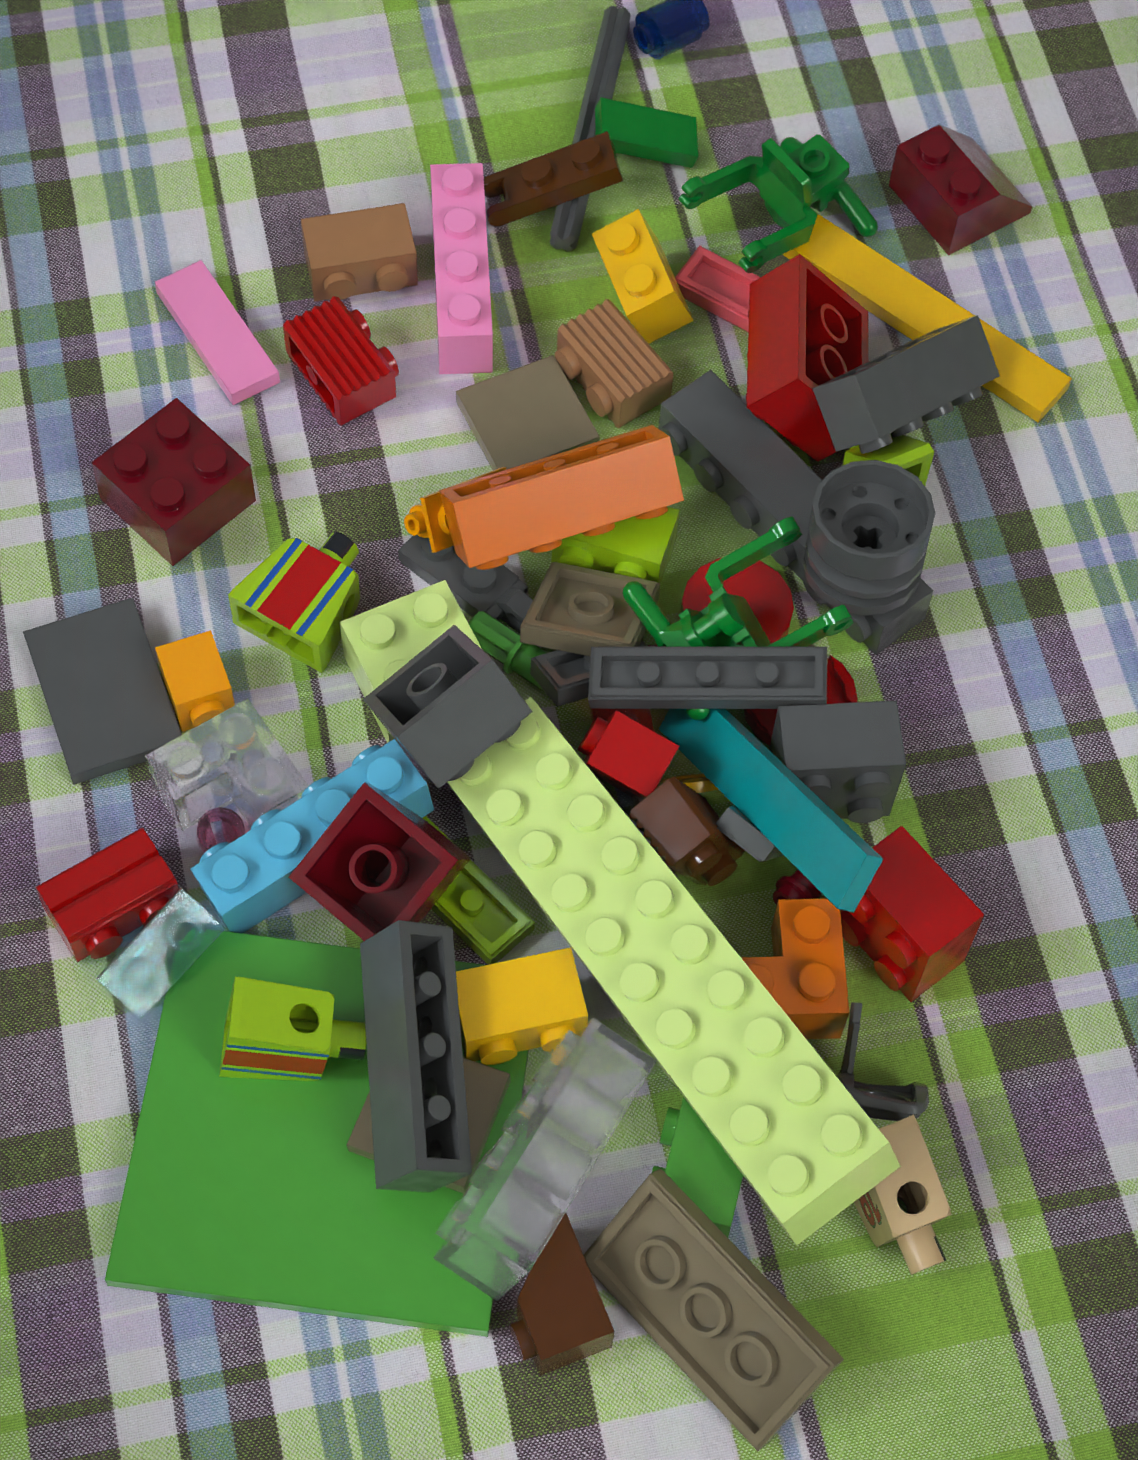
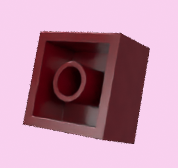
(174, 481)

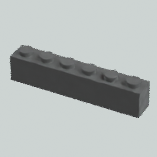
(764, 485)

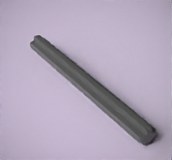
(600, 83)

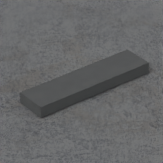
(707, 677)

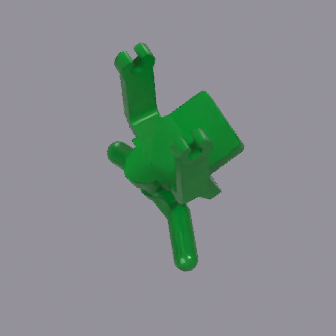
(790, 183)
(729, 618)

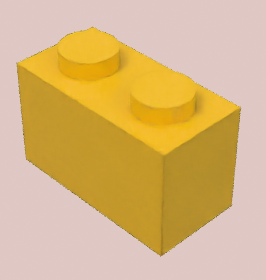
(642, 277)
(519, 1005)

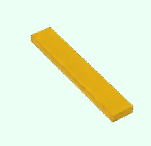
(918, 309)

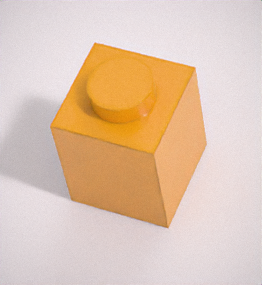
(195, 679)

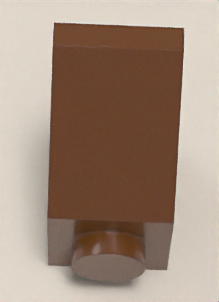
(560, 1307)

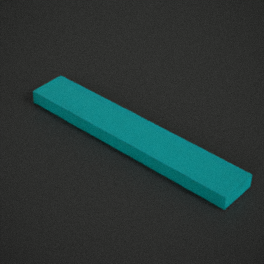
(777, 804)

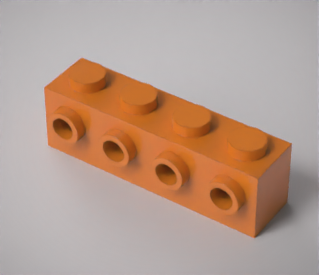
(562, 497)

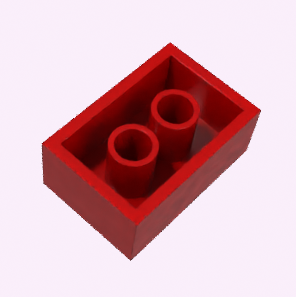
(798, 339)

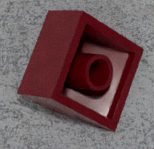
(954, 188)
(378, 864)

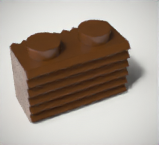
(686, 833)

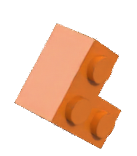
(807, 967)

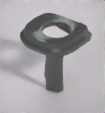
(879, 1101)

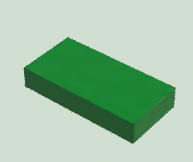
(648, 132)

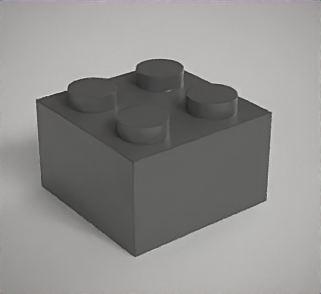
(448, 706)
(844, 754)

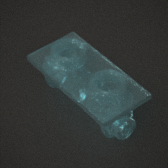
(160, 953)

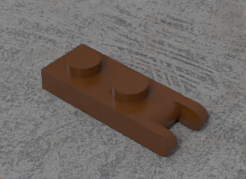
(552, 179)

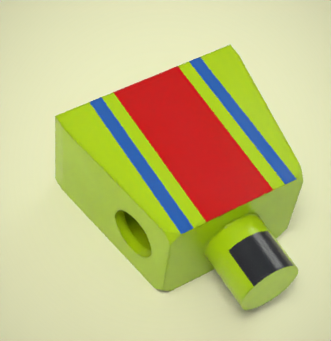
(300, 598)
(284, 1032)

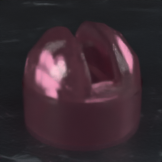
(231, 826)

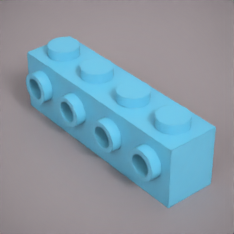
(252, 874)

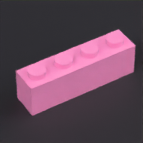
(461, 269)

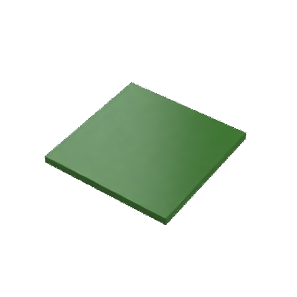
(251, 1180)

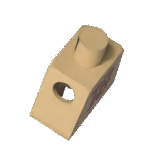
(921, 1192)

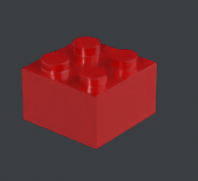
(911, 918)

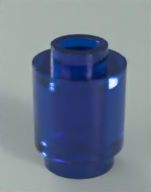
(670, 26)

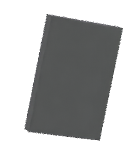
(102, 689)

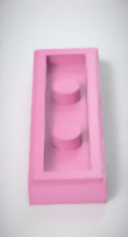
(217, 332)

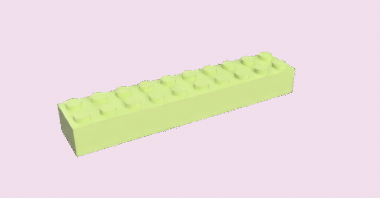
(675, 979)

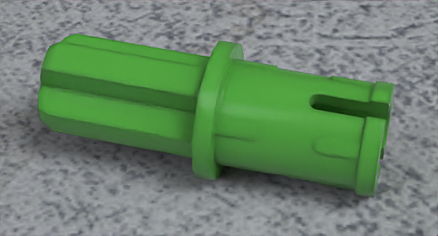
(504, 645)

